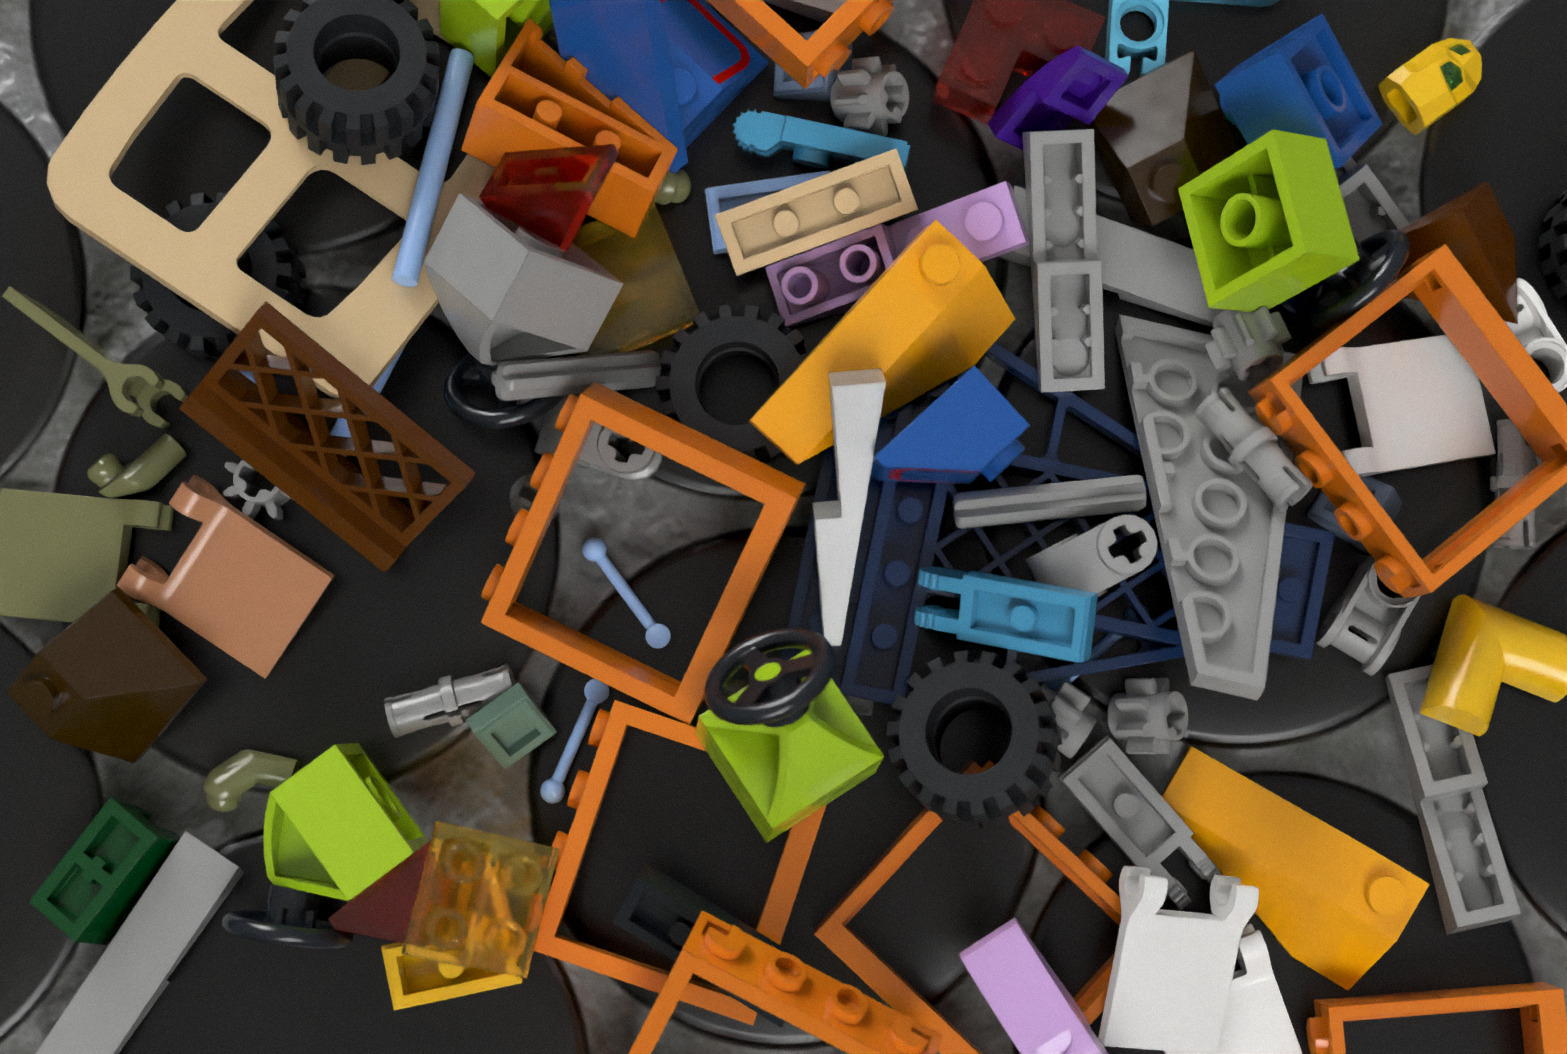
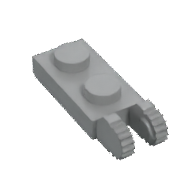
(1134, 814)

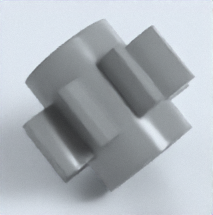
(869, 96)
(1248, 343)
(245, 489)
(1148, 716)
(1071, 717)

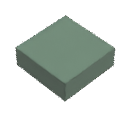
(511, 725)

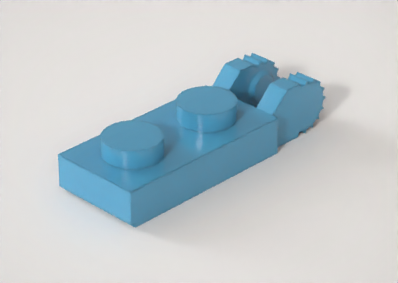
(811, 141)
(1012, 613)

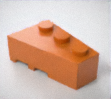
(549, 104)

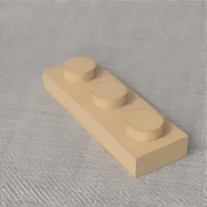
(816, 212)

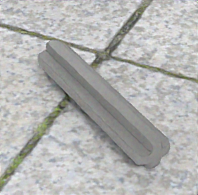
(575, 374)
(1049, 501)

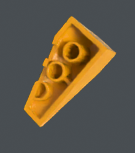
(916, 322)
(1318, 888)

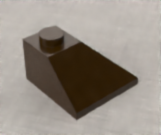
(1161, 136)
(108, 681)

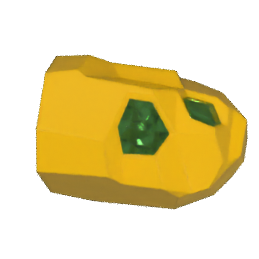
(1432, 83)

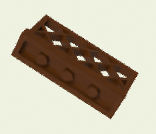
(310, 461)

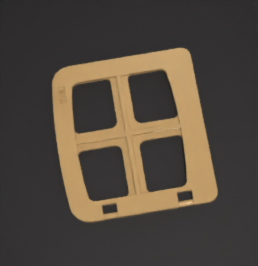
(202, 264)

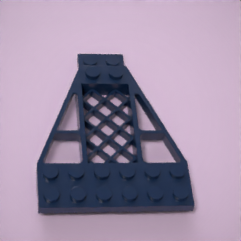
(902, 536)

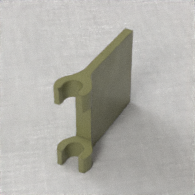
(121, 378)
(68, 551)

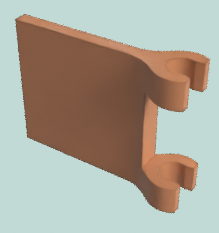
(232, 582)

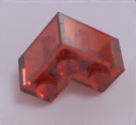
(1007, 38)

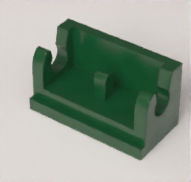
(104, 873)

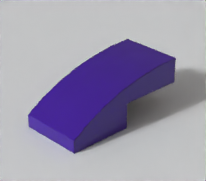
(1064, 89)

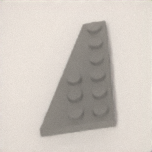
(1212, 522)

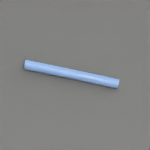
(433, 168)

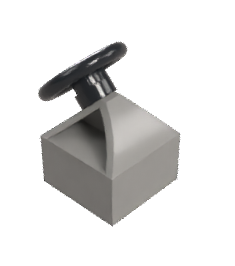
(511, 302)

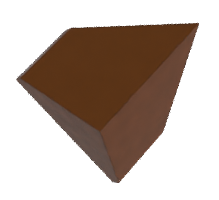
(1479, 240)

